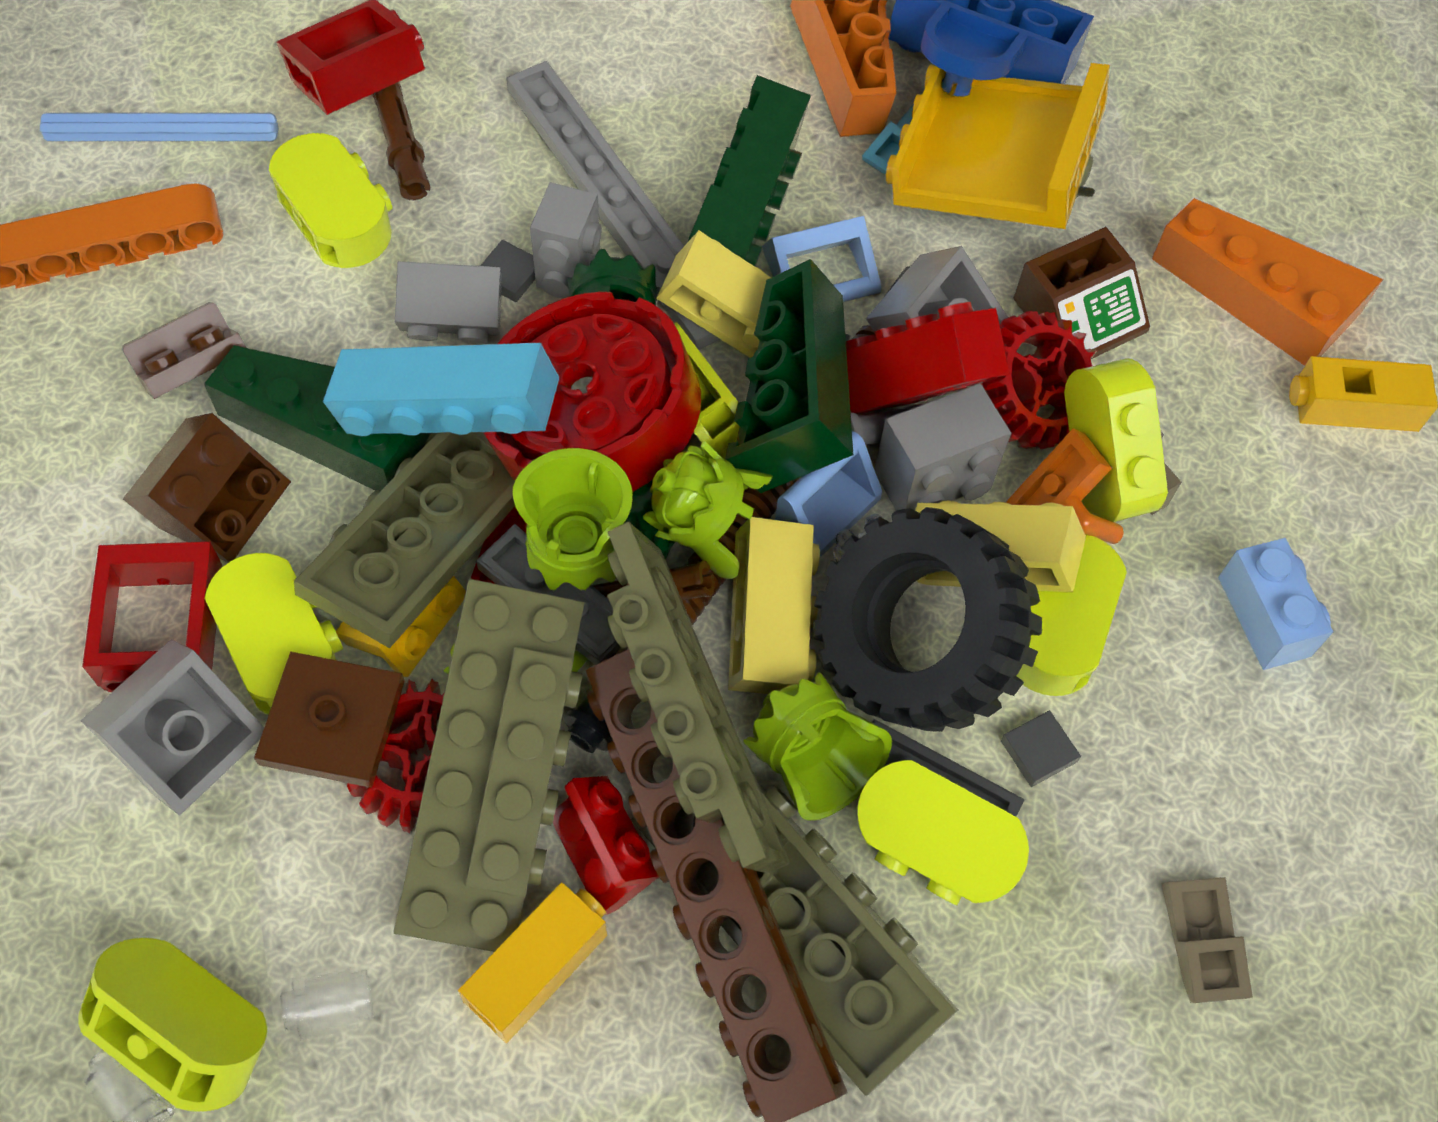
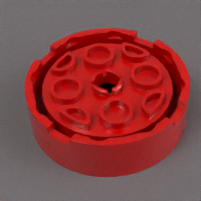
(640, 393)

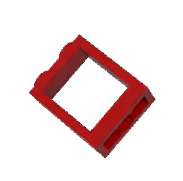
(352, 55)
(147, 566)

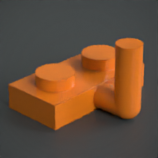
(1066, 479)

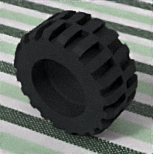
(865, 593)

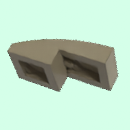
(1203, 933)

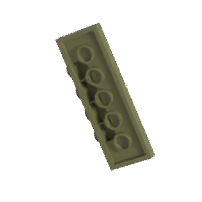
(411, 536)
(687, 704)
(492, 767)
(854, 966)

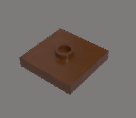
(330, 719)

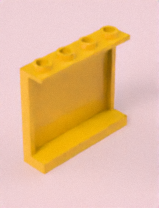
(1002, 150)

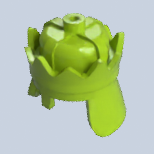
(698, 501)
(569, 507)
(817, 746)

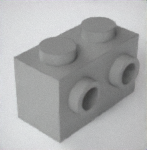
(563, 235)
(448, 300)

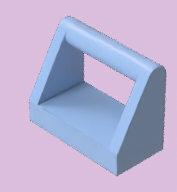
(824, 237)
(832, 496)

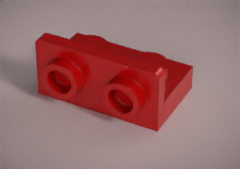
(603, 842)

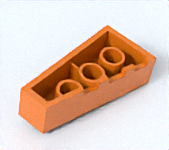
(850, 60)
(1264, 279)

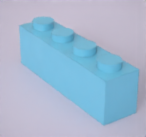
(443, 389)

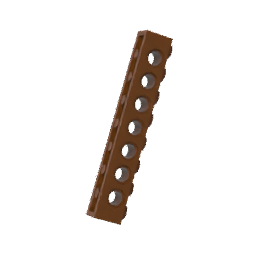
(812, 1072)

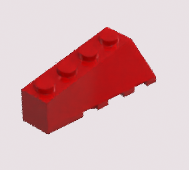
(926, 358)

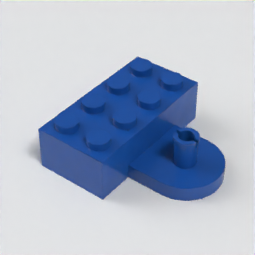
(992, 38)

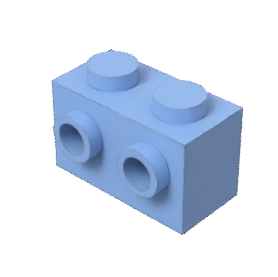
(1275, 603)

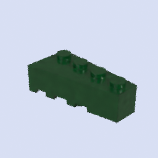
(754, 170)
(798, 381)
(285, 404)

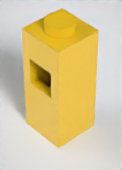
(1364, 394)
(535, 960)

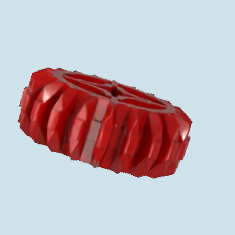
(1037, 377)
(423, 711)

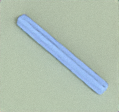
(159, 126)

